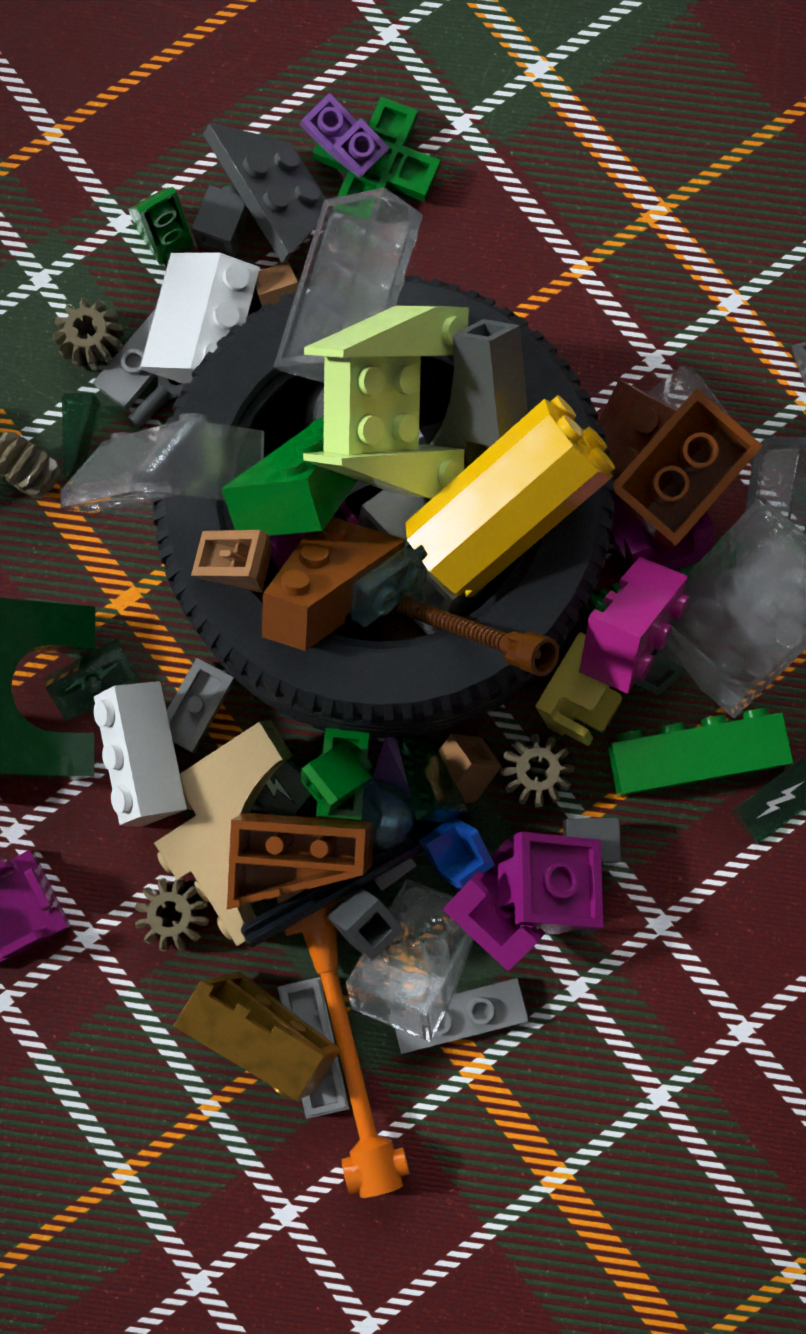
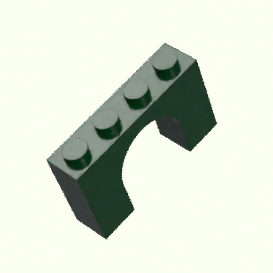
(23, 747)

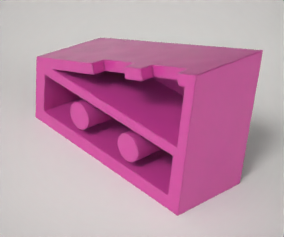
(633, 625)

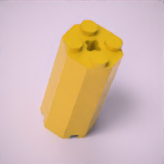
(509, 497)

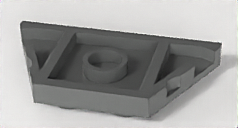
(270, 183)

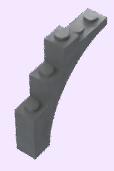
(485, 390)

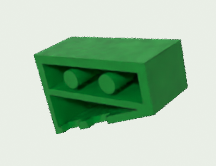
(286, 492)

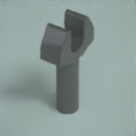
(155, 401)

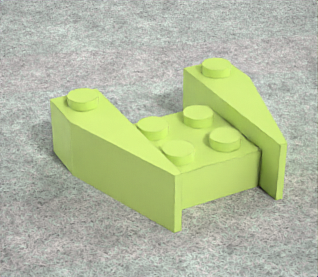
(376, 399)

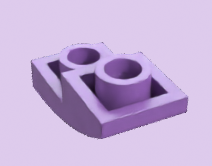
(343, 137)

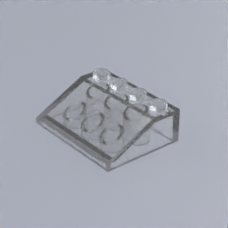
(744, 608)

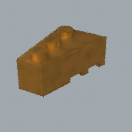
(257, 1034)

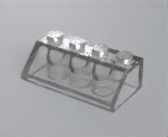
(349, 272)

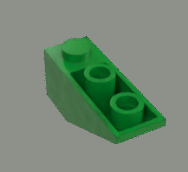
(162, 224)

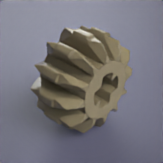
(82, 321)
(26, 466)
(522, 766)
(160, 923)

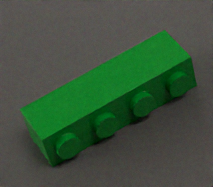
(699, 753)

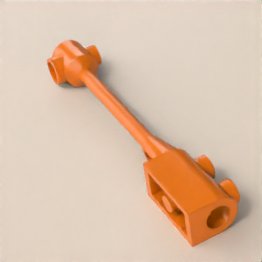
(373, 1163)

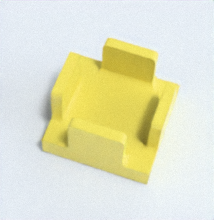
(577, 697)

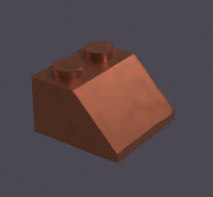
(631, 422)

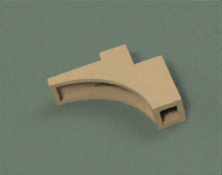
(218, 791)

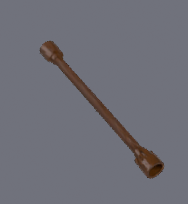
(524, 650)

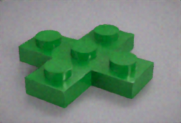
(400, 167)

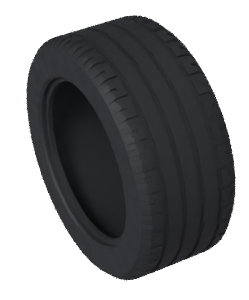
(367, 684)

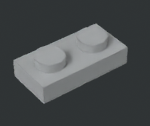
(197, 703)

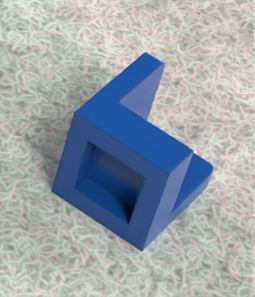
(456, 852)

